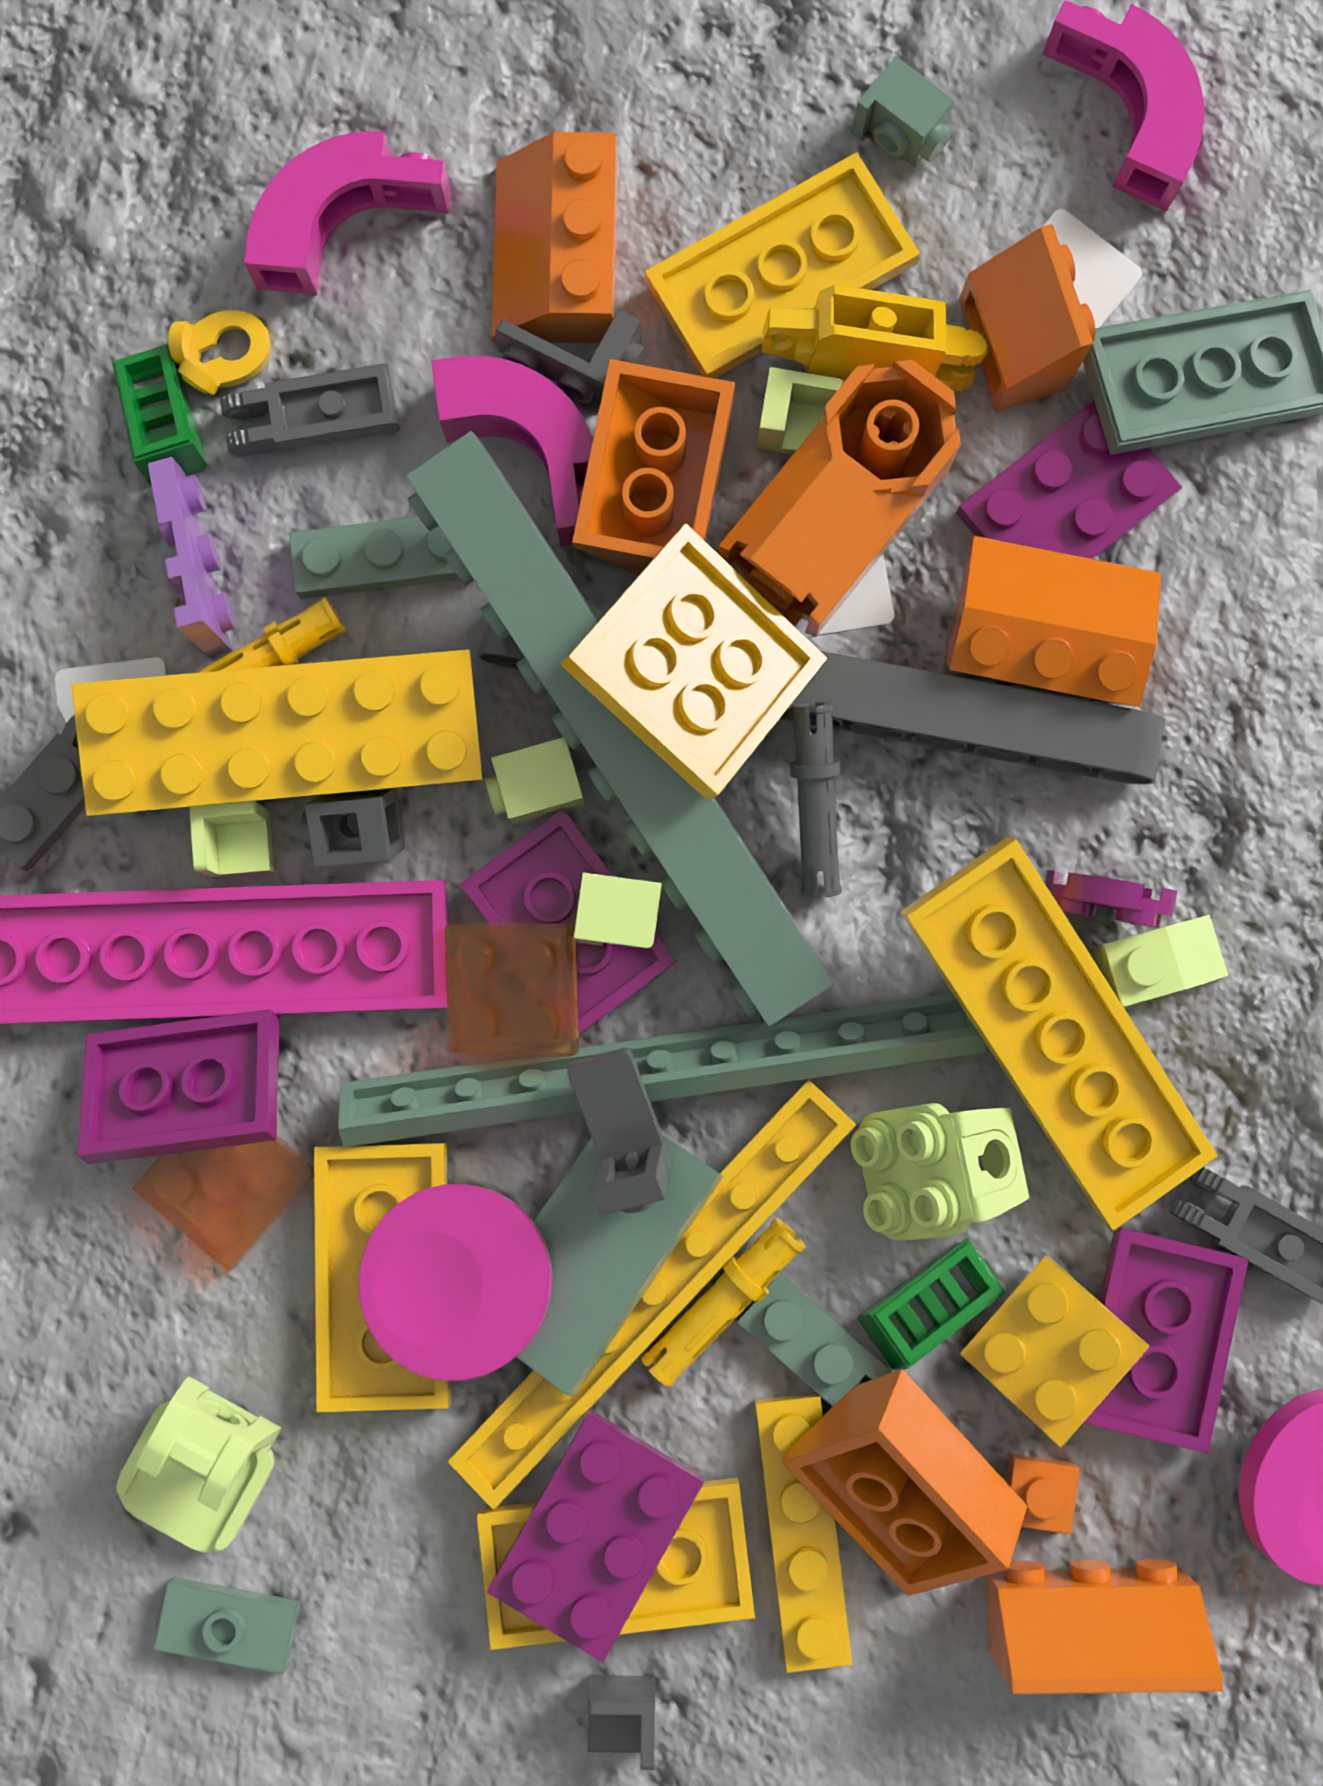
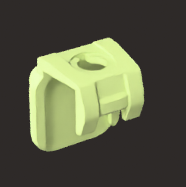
(927, 1171)
(198, 1468)

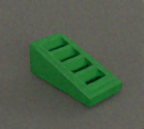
(178, 441)
(889, 1340)

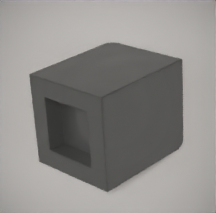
(622, 1716)

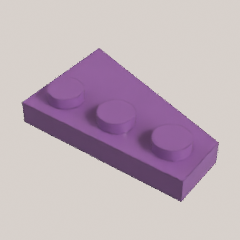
(204, 613)

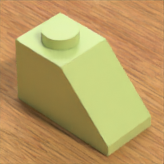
(1161, 961)

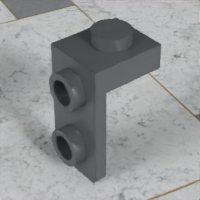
(574, 376)
(624, 1131)

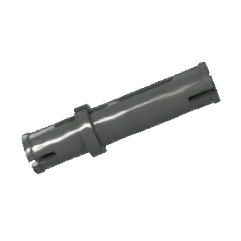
(816, 798)

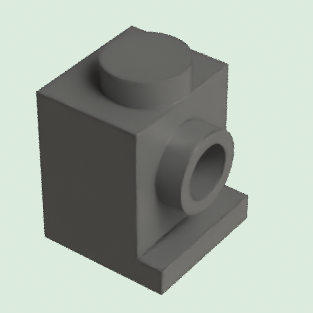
(334, 844)

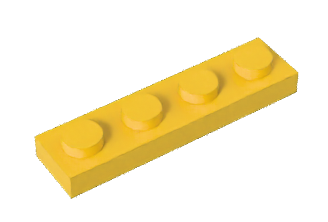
(801, 1543)

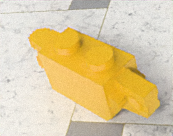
(876, 328)

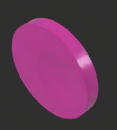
(455, 1282)
(1285, 1488)

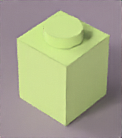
(534, 783)

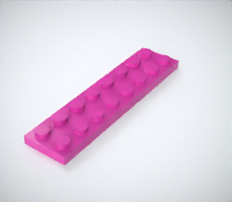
(223, 952)

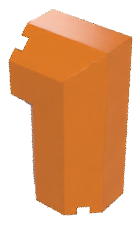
(846, 491)

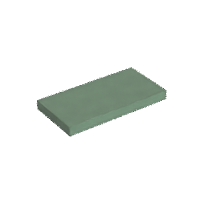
(1207, 371)
(605, 1261)

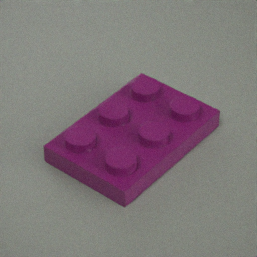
(1071, 492)
(541, 884)
(179, 1087)
(1186, 1310)
(596, 1535)

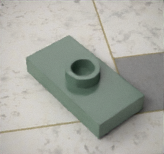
(227, 1625)

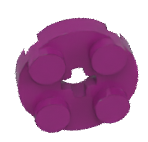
(1130, 899)

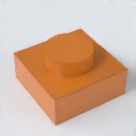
(1046, 1489)

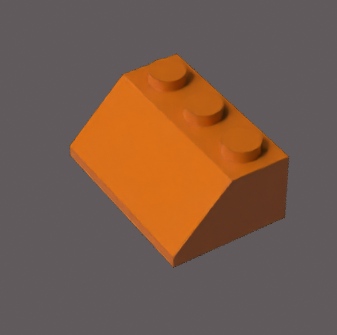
(557, 237)
(652, 462)
(1055, 621)
(908, 1486)
(1100, 1629)

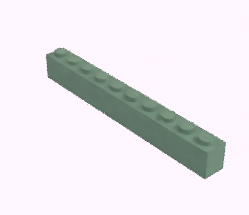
(690, 836)

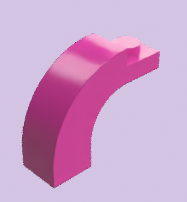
(1155, 84)
(324, 190)
(518, 404)

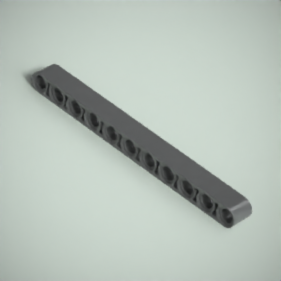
(964, 716)

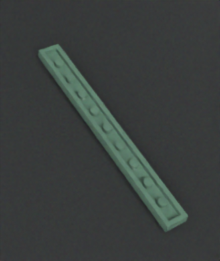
(668, 1066)

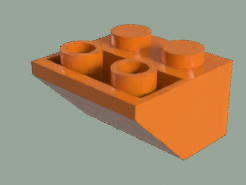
(1030, 319)

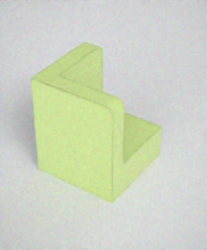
(793, 408)
(232, 839)
(617, 911)

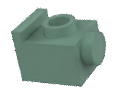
(904, 114)

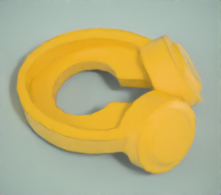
(189, 341)

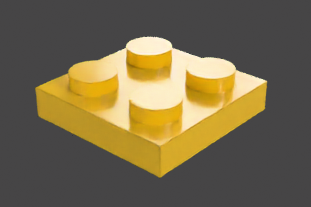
(1054, 1350)

